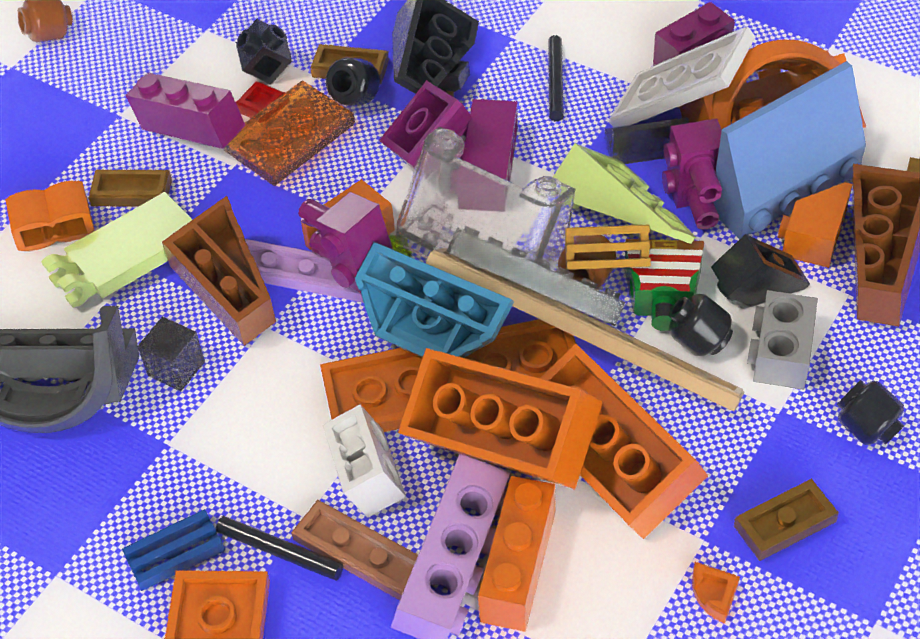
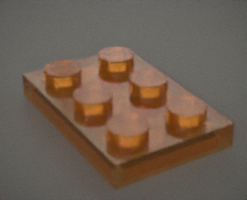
(289, 132)

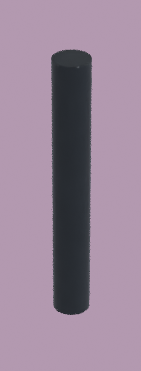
(555, 78)
(279, 548)

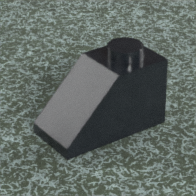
(754, 268)

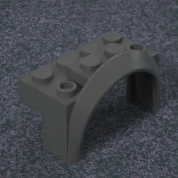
(95, 358)

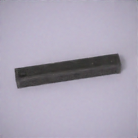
(536, 275)

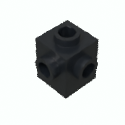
(263, 51)

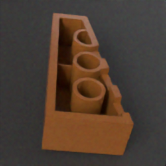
(884, 240)

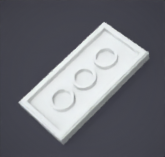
(683, 78)

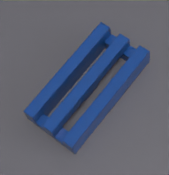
(170, 544)

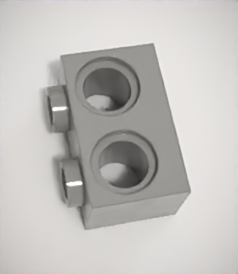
(784, 341)

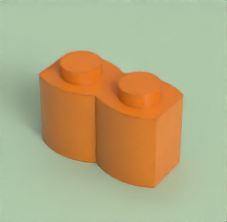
(49, 215)

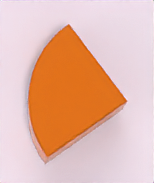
(714, 590)

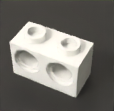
(363, 461)

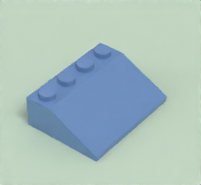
(789, 151)

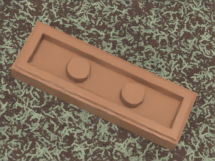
(356, 547)

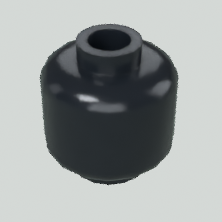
(352, 81)
(700, 325)
(871, 412)

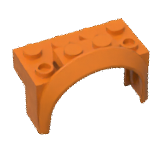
(801, 60)

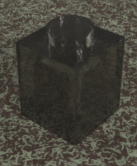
(171, 353)

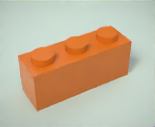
(517, 553)

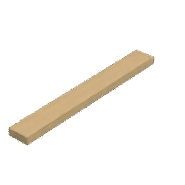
(595, 332)

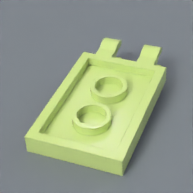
(117, 251)

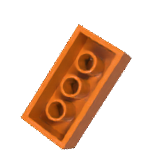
(501, 417)
(630, 454)

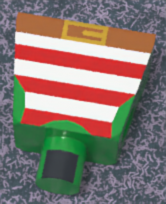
(671, 276)

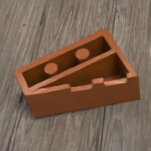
(221, 271)

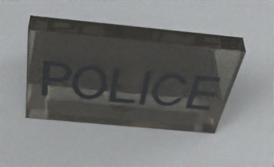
(640, 141)

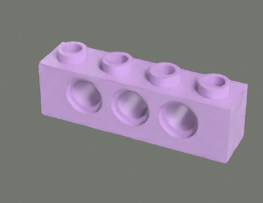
(420, 609)

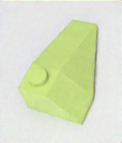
(617, 191)

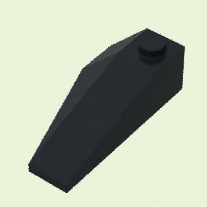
(429, 41)

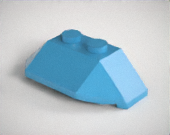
(426, 306)

